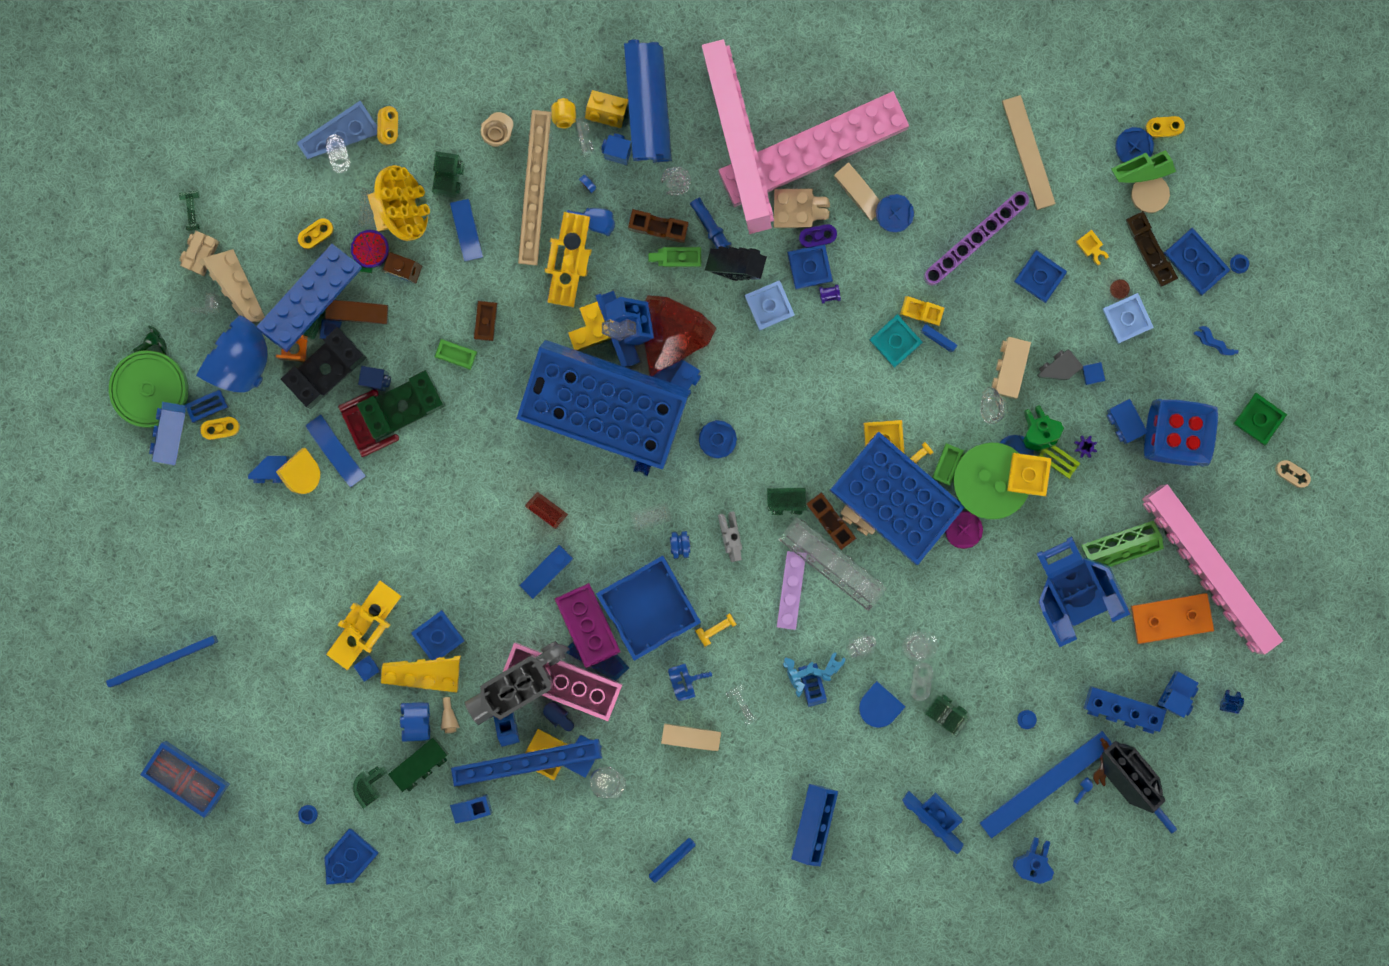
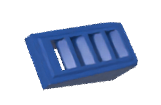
(815, 701)

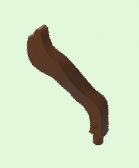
(1099, 773)

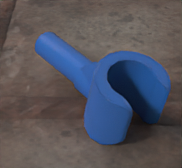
(1087, 786)

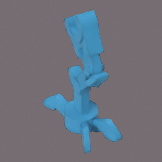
(794, 676)

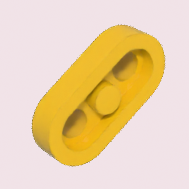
(387, 125)
(1165, 126)
(315, 233)
(220, 427)

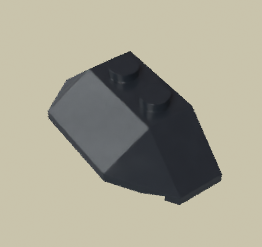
(1133, 777)

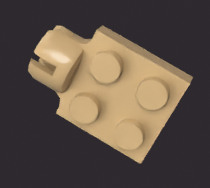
(798, 208)

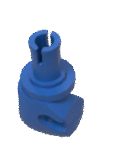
(600, 220)

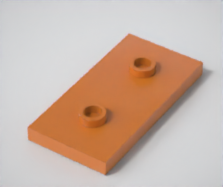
(1172, 618)

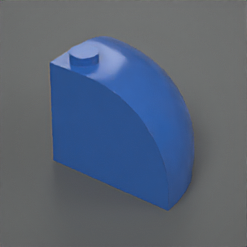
(237, 359)

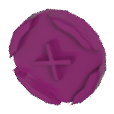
(965, 530)

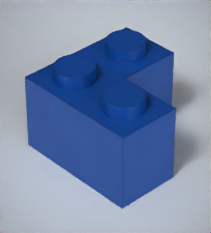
(636, 311)
(1178, 694)

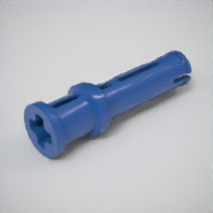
(714, 232)

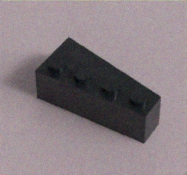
(736, 263)

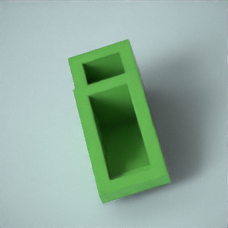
(1144, 168)

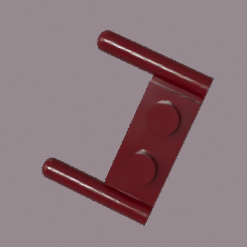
(358, 426)

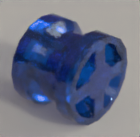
(642, 467)

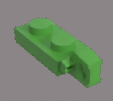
(677, 257)

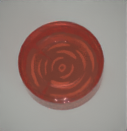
(1119, 289)

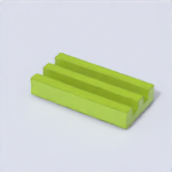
(1065, 455)

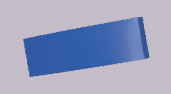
(466, 230)

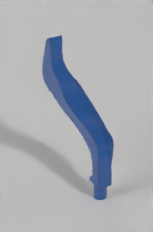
(1207, 339)

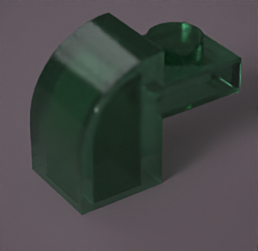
(364, 789)

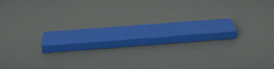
(526, 762)
(1044, 785)

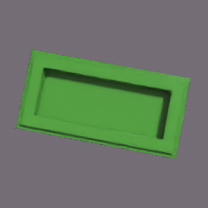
(455, 354)
(947, 464)

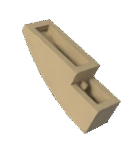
(857, 190)
(691, 737)

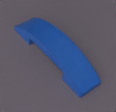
(335, 451)

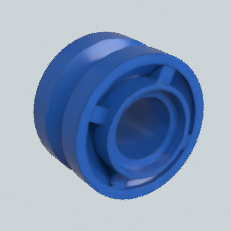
(680, 545)

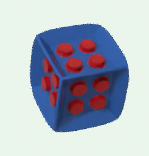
(1181, 432)

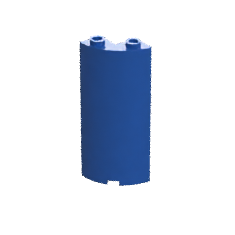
(647, 101)

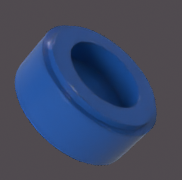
(587, 183)

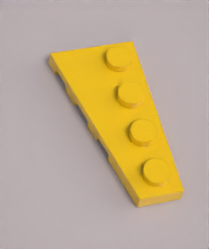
(432, 674)

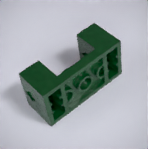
(382, 411)

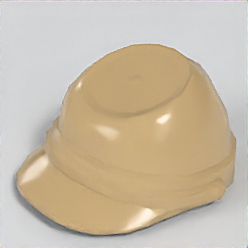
(497, 129)

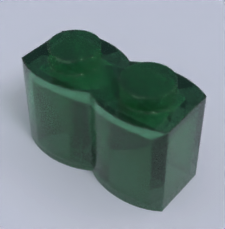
(947, 715)

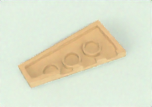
(230, 276)

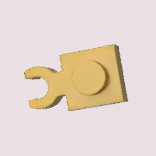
(1090, 245)

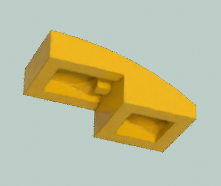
(922, 311)

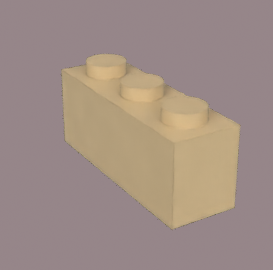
(1011, 367)

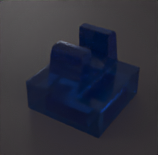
(1231, 703)

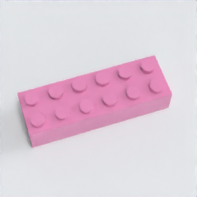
(574, 685)

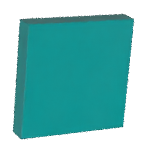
(895, 341)

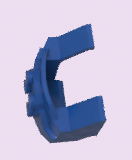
(1077, 591)

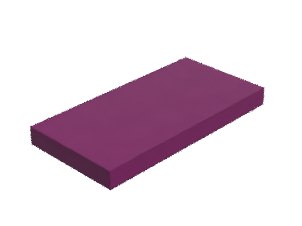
(587, 625)

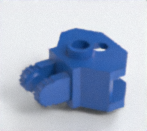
(1034, 861)

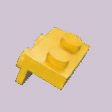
(606, 109)

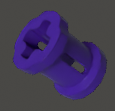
(829, 294)

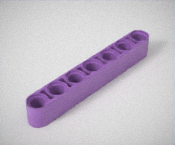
(982, 231)

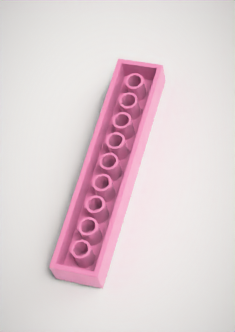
(738, 136)
(824, 144)
(1212, 570)

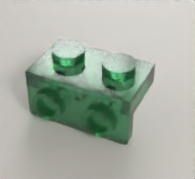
(786, 500)

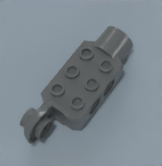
(515, 685)

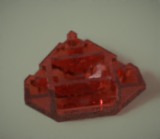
(676, 333)

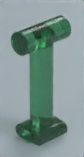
(189, 197)

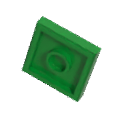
(1260, 419)

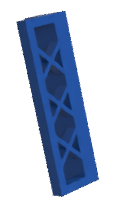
(626, 352)

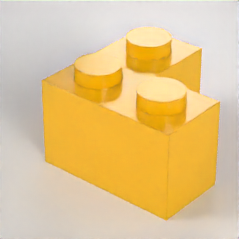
(592, 332)

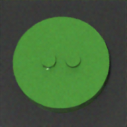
(143, 383)
(983, 481)

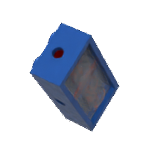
(185, 779)

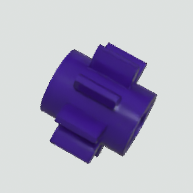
(1086, 441)

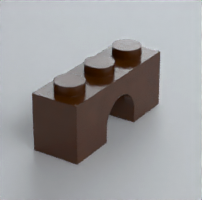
(663, 228)
(831, 521)

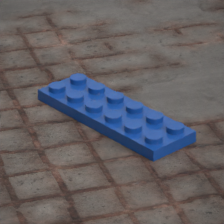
(309, 297)

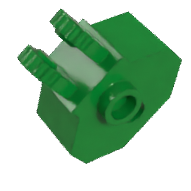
(1041, 432)

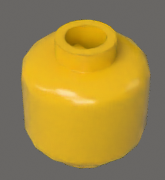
(563, 113)

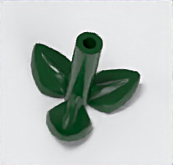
(151, 339)

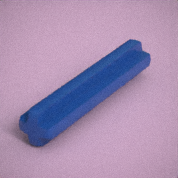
(672, 860)

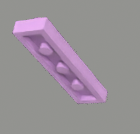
(791, 591)

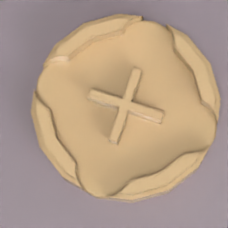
(1150, 195)

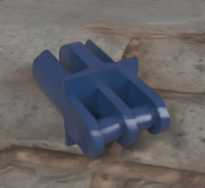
(557, 715)

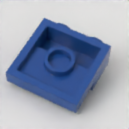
(680, 374)

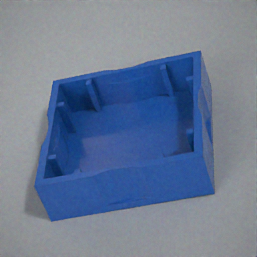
(648, 607)

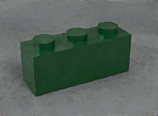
(419, 765)

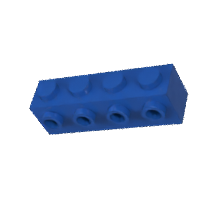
(1124, 709)
(814, 825)

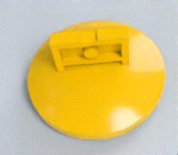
(395, 204)

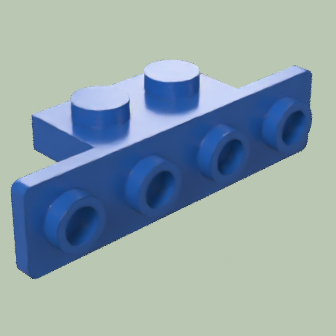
(937, 817)

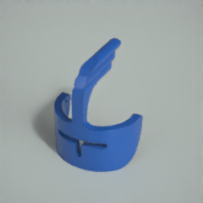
(679, 689)

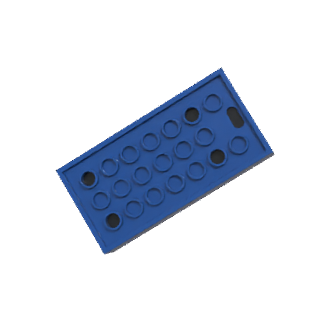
(603, 404)

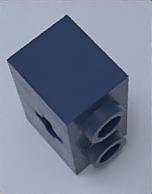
(374, 378)

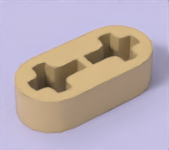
(1290, 477)

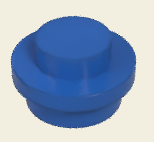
(1239, 264)
(1026, 719)
(307, 814)

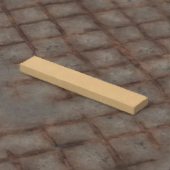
(1028, 152)

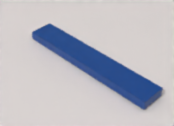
(162, 661)

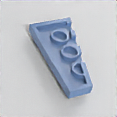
(352, 125)

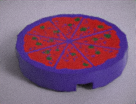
(370, 248)

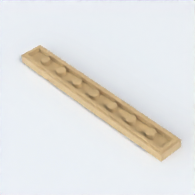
(534, 187)

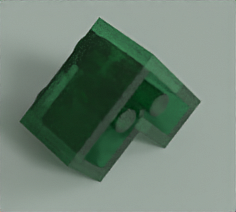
(447, 173)

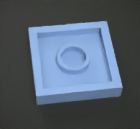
(769, 305)
(1127, 318)

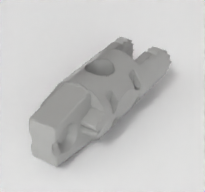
(733, 545)

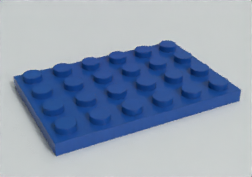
(897, 498)

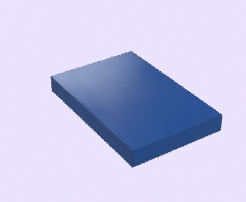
(1196, 261)

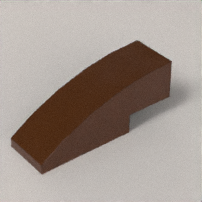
(357, 312)

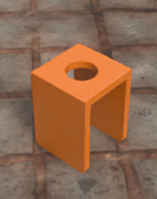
(300, 356)

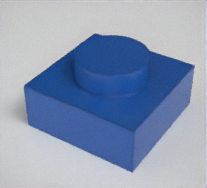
(367, 668)

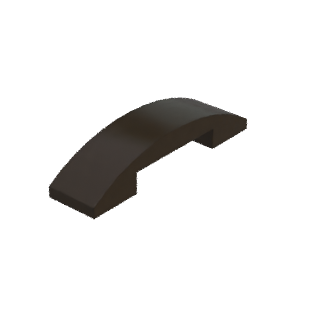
(1150, 249)

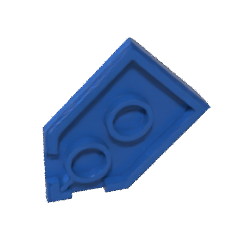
(348, 858)

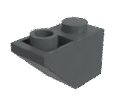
(1062, 367)

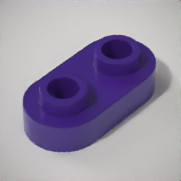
(817, 235)

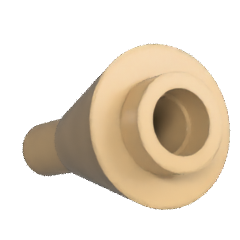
(449, 721)

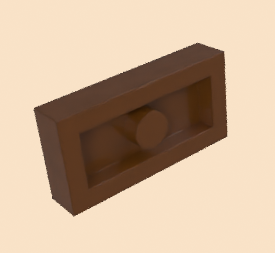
(485, 321)

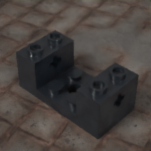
(307, 380)

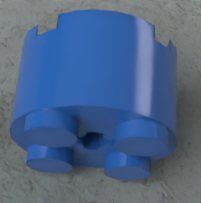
(415, 721)

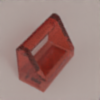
(546, 510)

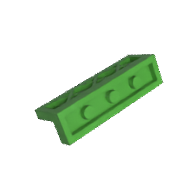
(1125, 549)

